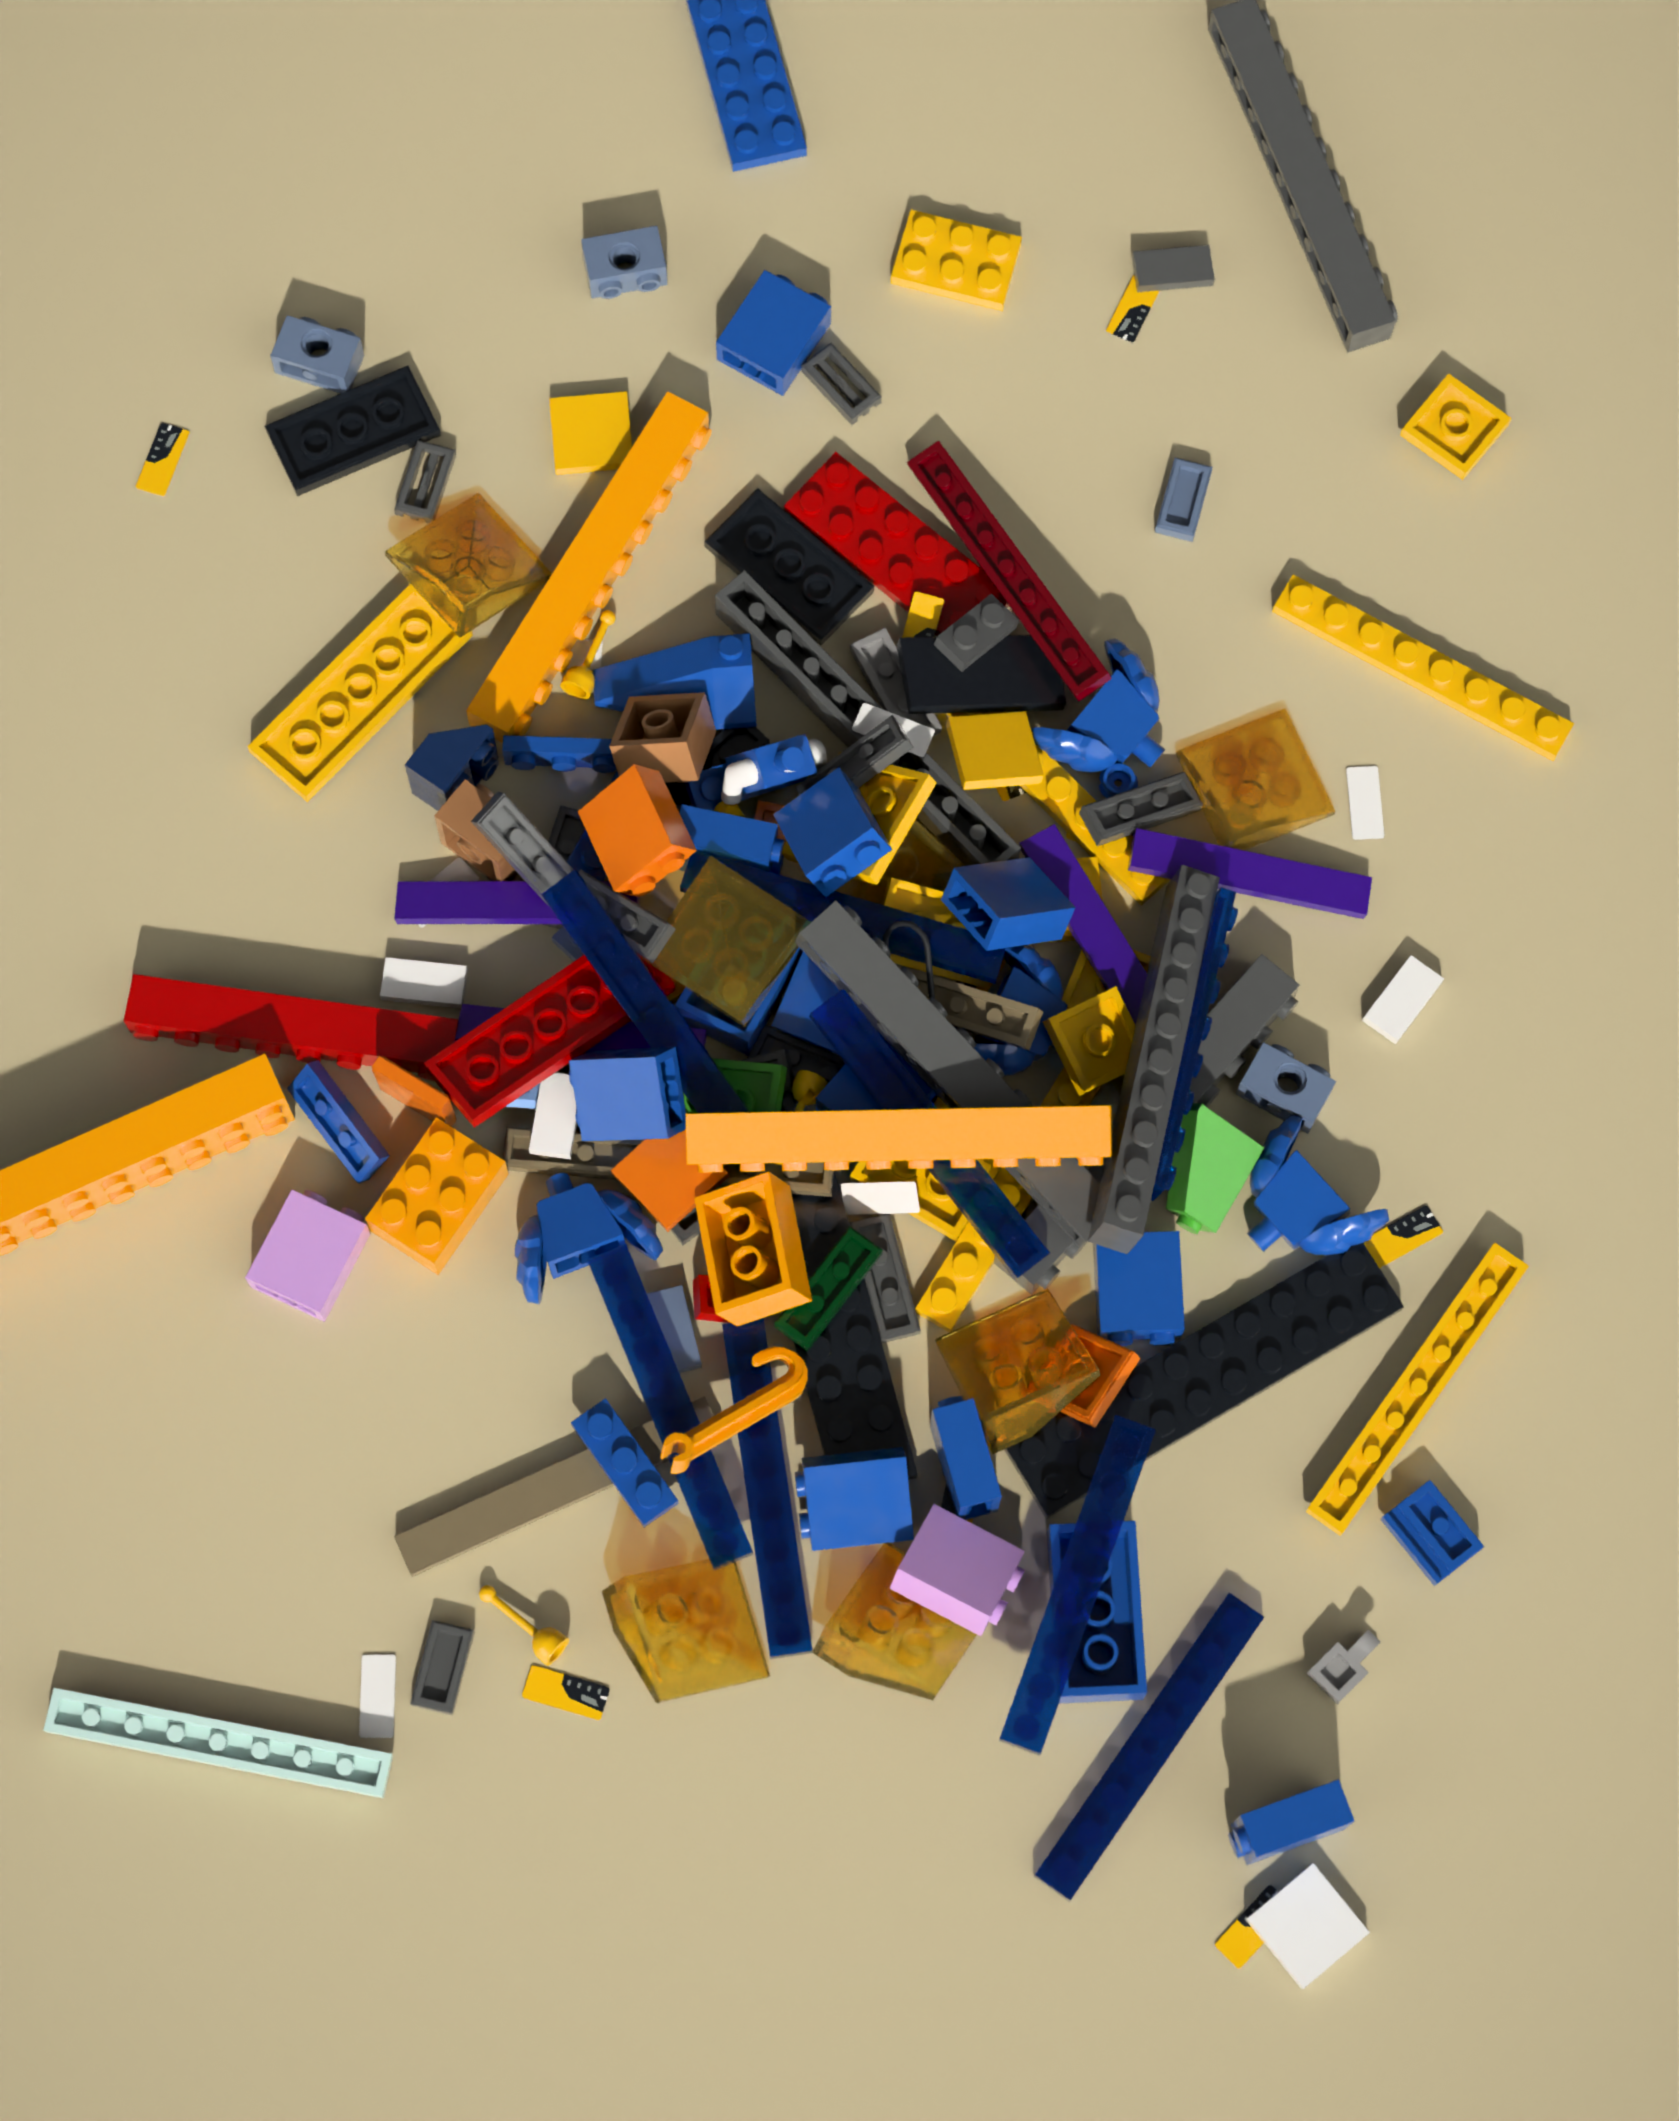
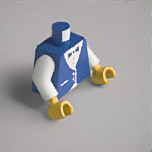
(769, 767)

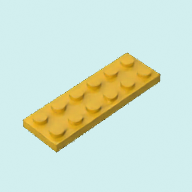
(357, 694)

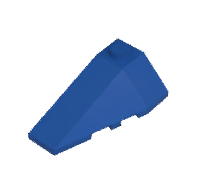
(709, 665)

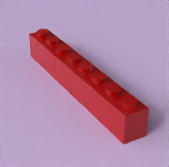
(283, 1024)

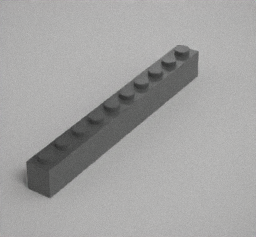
(1302, 174)
(837, 701)
(1237, 1024)
(939, 1052)
(1154, 1060)

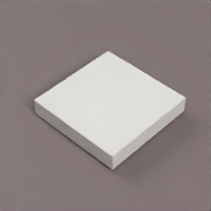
(1307, 1926)

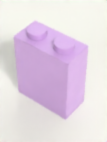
(308, 1254)
(959, 1570)

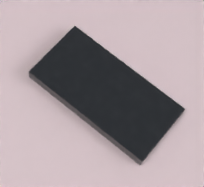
(352, 430)
(790, 565)
(1004, 679)

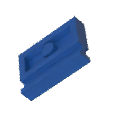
(1432, 1532)

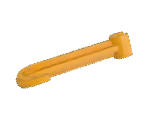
(742, 1413)

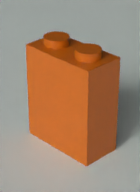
(637, 831)

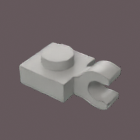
(1341, 1669)

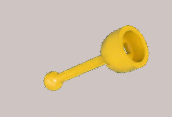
(580, 680)
(806, 1089)
(546, 1642)

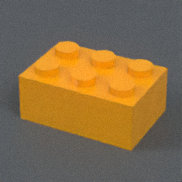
(437, 1196)
(752, 1249)

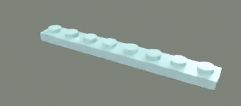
(218, 1743)

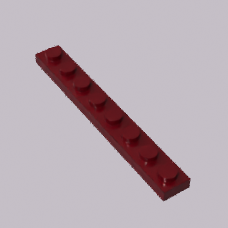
(1009, 571)

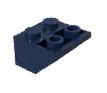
(448, 760)

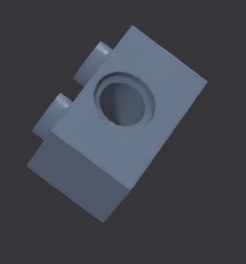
(639, 247)
(331, 370)
(1262, 1088)

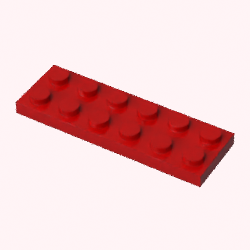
(887, 541)
(530, 1040)

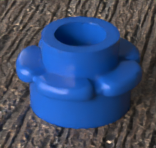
(1117, 772)

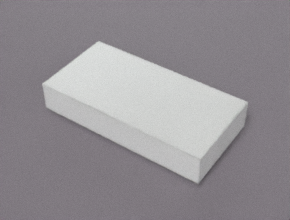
(423, 982)
(1403, 999)
(554, 1118)

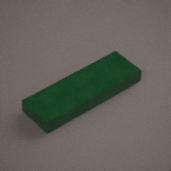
(830, 1288)

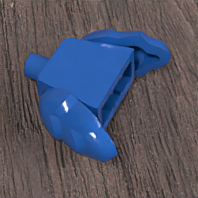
(1113, 721)
(1034, 983)
(1301, 1203)
(576, 1227)

